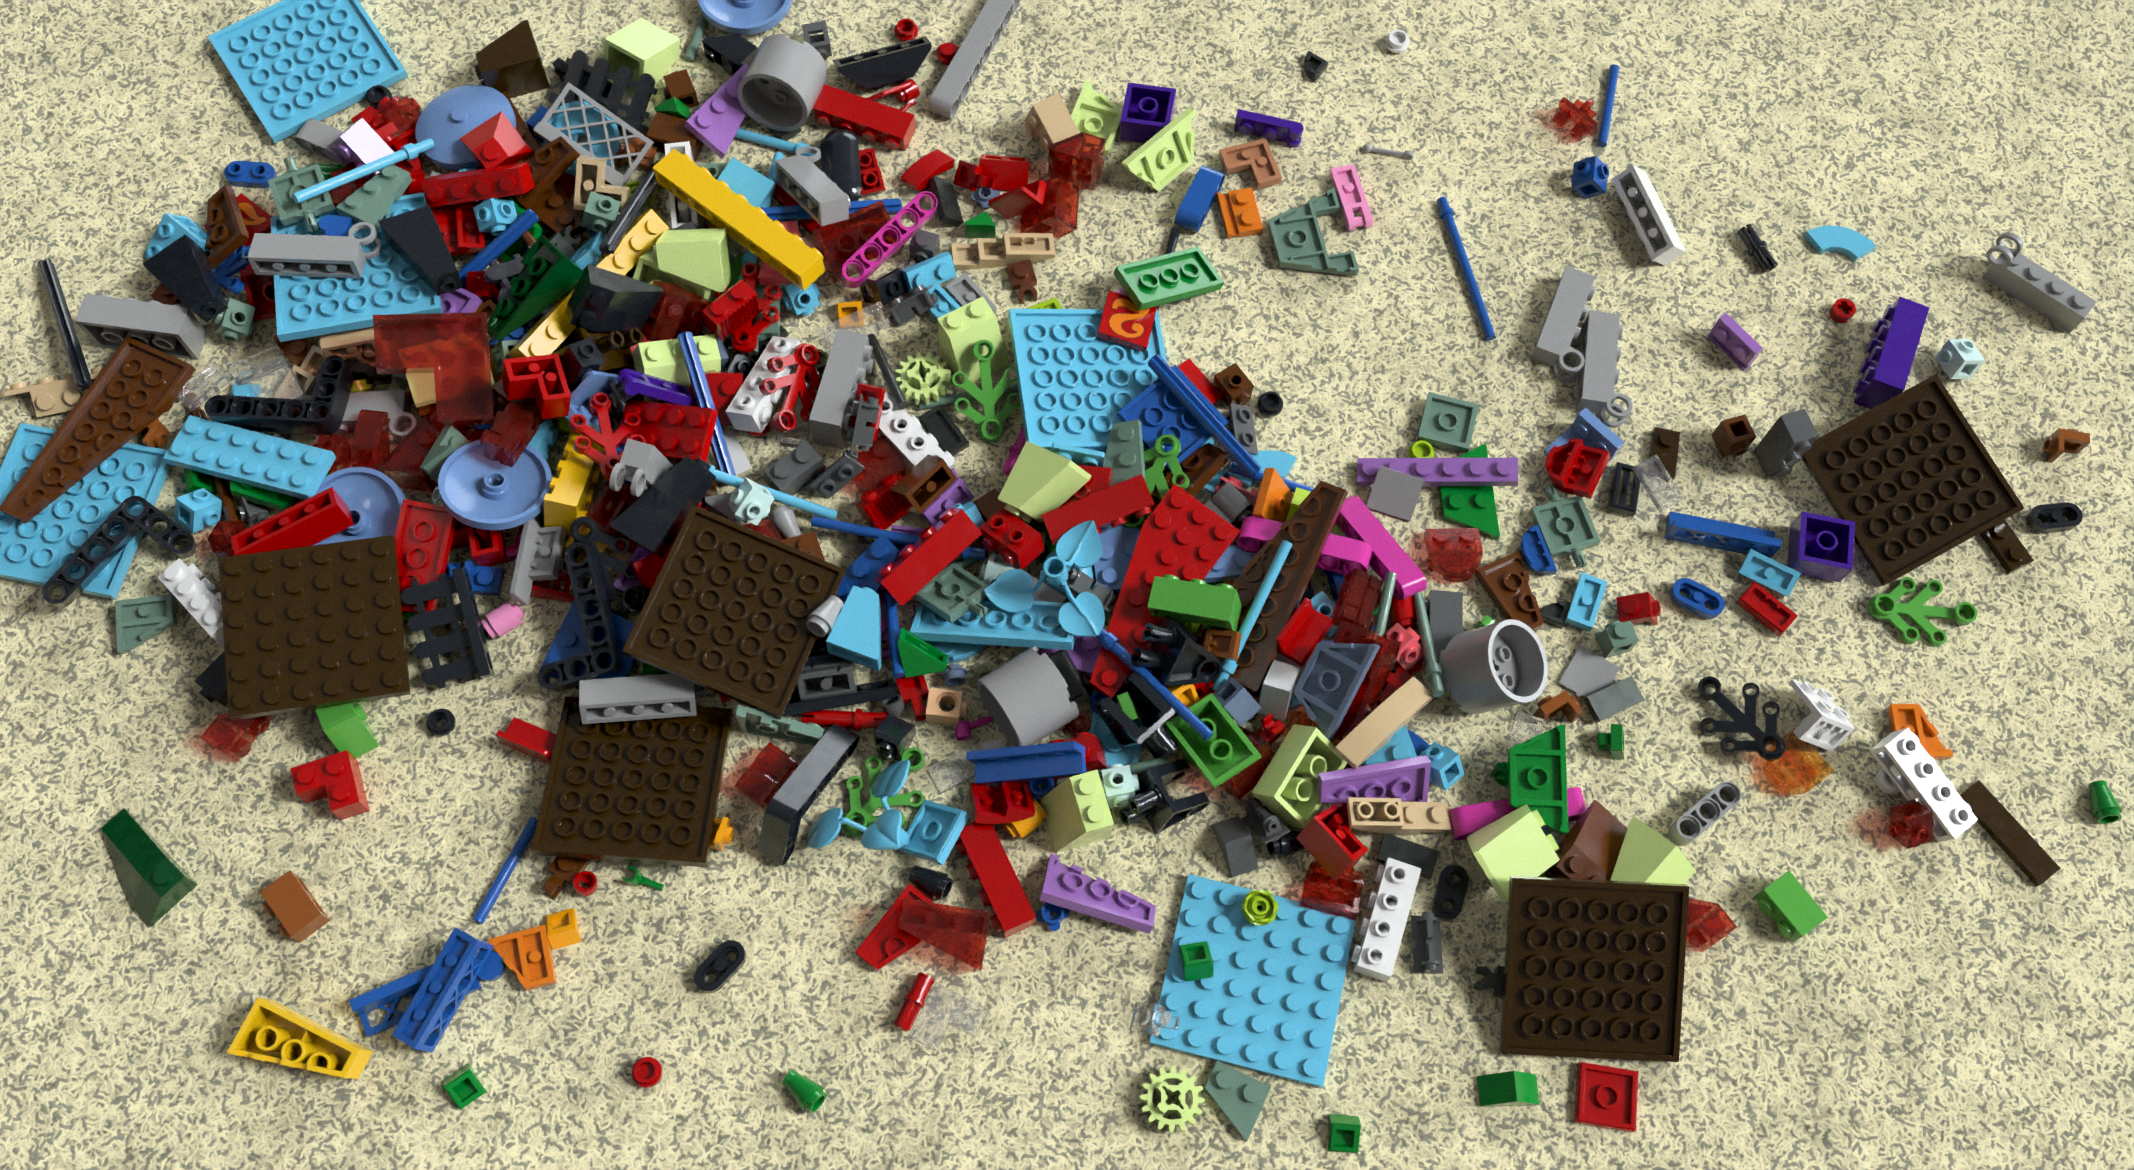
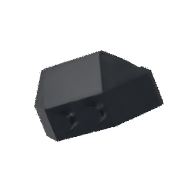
(885, 64)

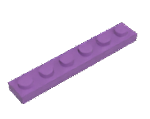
(1445, 470)

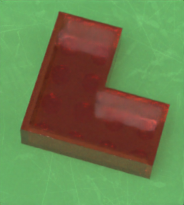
(451, 348)

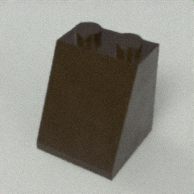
(512, 63)

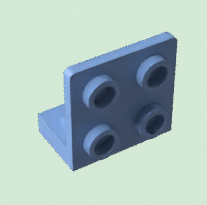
(590, 384)
(1593, 434)

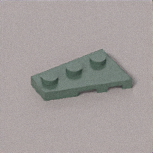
(1125, 451)

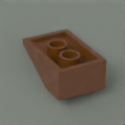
(1590, 846)

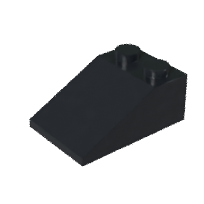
(611, 301)

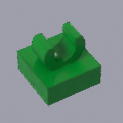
(197, 480)
(1613, 741)

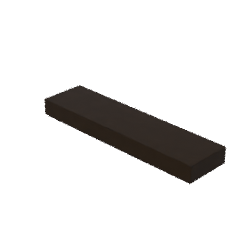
(2009, 834)

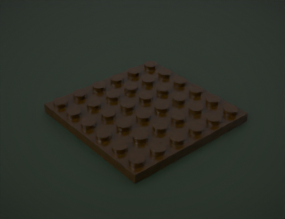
(1910, 479)
(733, 612)
(313, 627)
(634, 788)
(1594, 968)

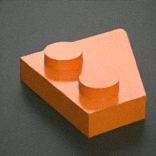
(1915, 719)
(528, 956)

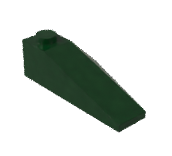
(542, 281)
(147, 871)

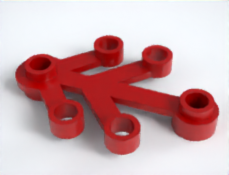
(747, 329)
(805, 357)
(600, 406)

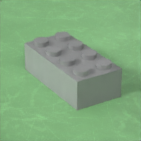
(158, 325)
(845, 368)

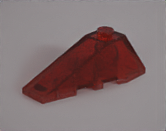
(1375, 677)

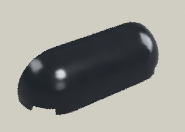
(842, 162)

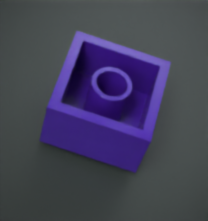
(1146, 111)
(1821, 546)

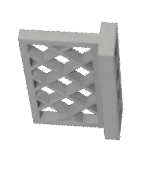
(550, 133)

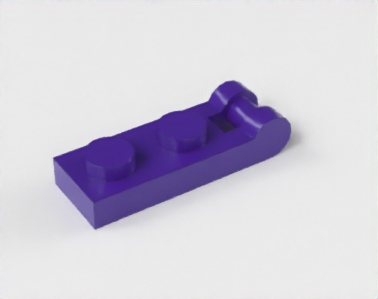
(1269, 127)
(653, 387)

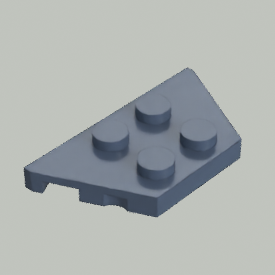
(1333, 681)

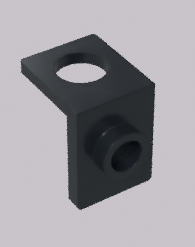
(885, 288)

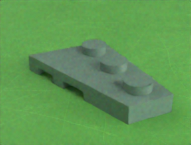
(376, 196)
(766, 725)

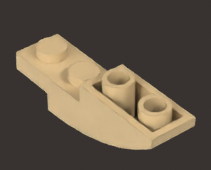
(1398, 817)

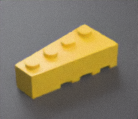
(571, 487)
(293, 1040)

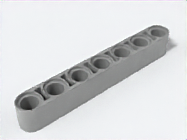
(971, 57)

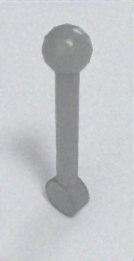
(1367, 148)

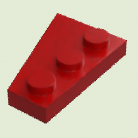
(885, 940)

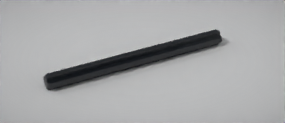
(629, 213)
(64, 324)

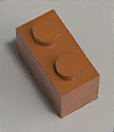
(294, 907)

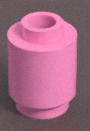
(503, 619)

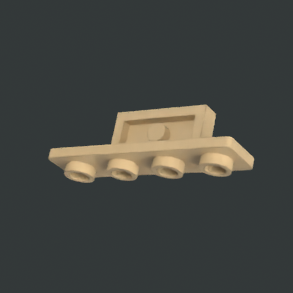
(50, 395)

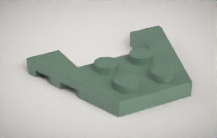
(1300, 241)

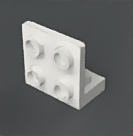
(1827, 723)

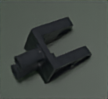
(1176, 655)
(1151, 729)
(1155, 803)

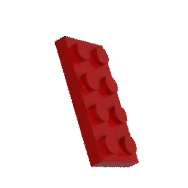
(673, 428)
(422, 545)

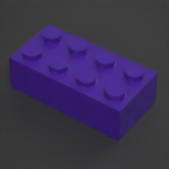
(1890, 353)

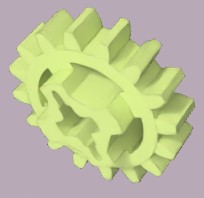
(935, 373)
(1161, 1087)

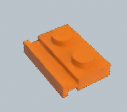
(1239, 213)

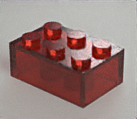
(842, 239)

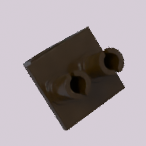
(612, 345)

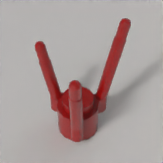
(904, 92)

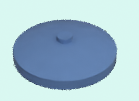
(744, 16)
(453, 116)
(491, 493)
(372, 501)

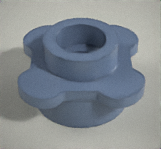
(982, 201)

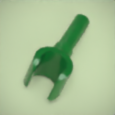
(640, 879)

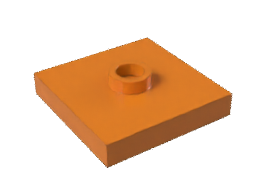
(1273, 497)

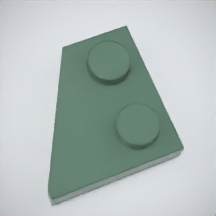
(143, 619)
(1237, 1096)

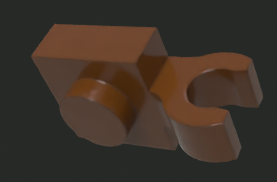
(563, 872)

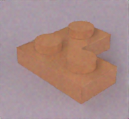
(1252, 156)

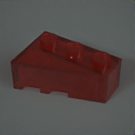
(947, 928)

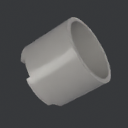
(782, 83)
(1494, 667)
(1027, 698)

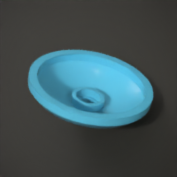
(596, 132)

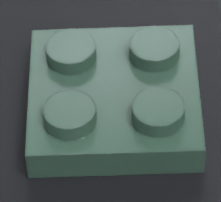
(1447, 422)

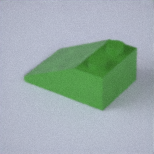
(1223, 753)

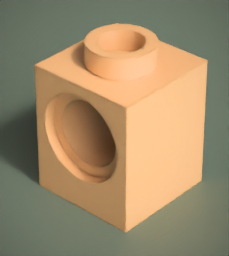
(937, 698)

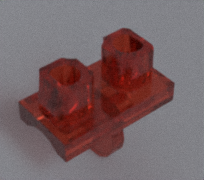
(1580, 114)

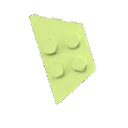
(1097, 115)
(1165, 153)

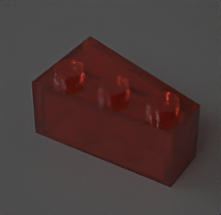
(405, 460)

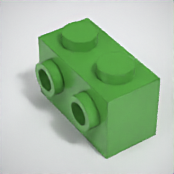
(1790, 907)

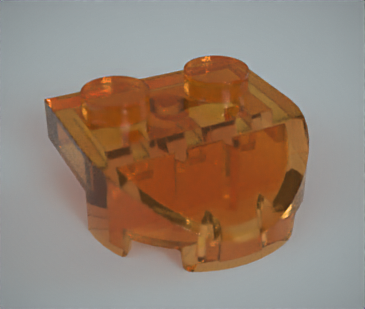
(1797, 769)

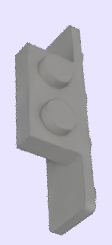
(537, 557)

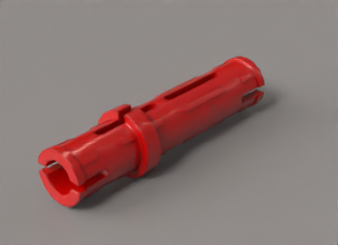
(851, 719)

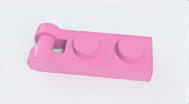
(1351, 197)

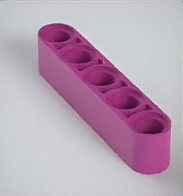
(893, 228)
(1360, 524)
(1338, 555)
(1471, 818)

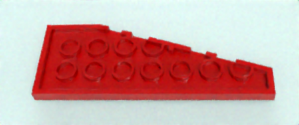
(1176, 540)

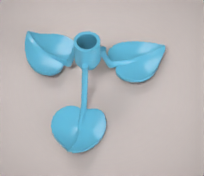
(1080, 616)
(884, 832)

